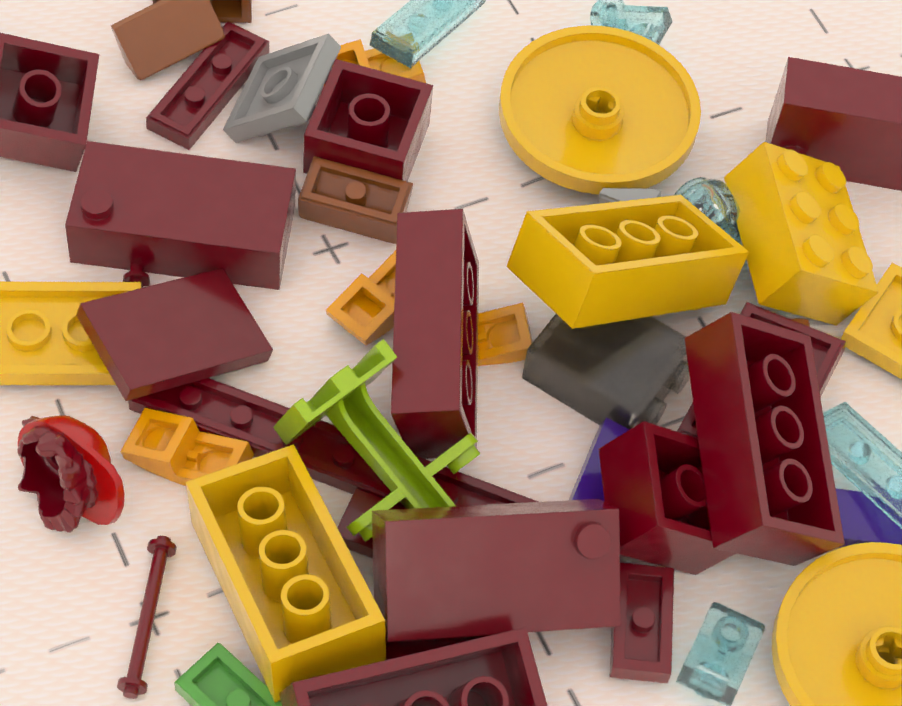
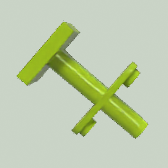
(365, 428)

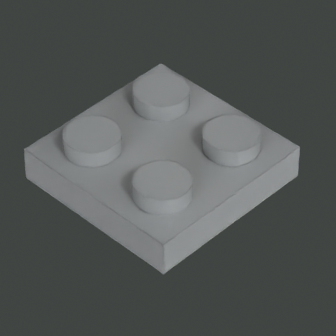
(282, 89)

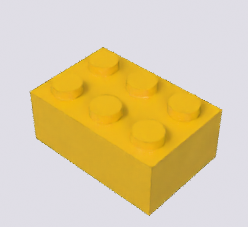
(801, 235)

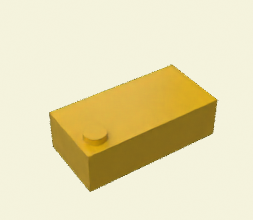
(626, 260)
(285, 570)

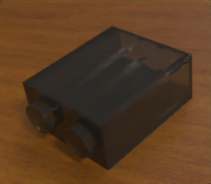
(610, 368)

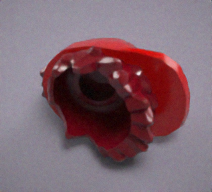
(69, 472)

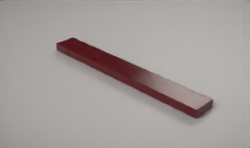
(323, 448)

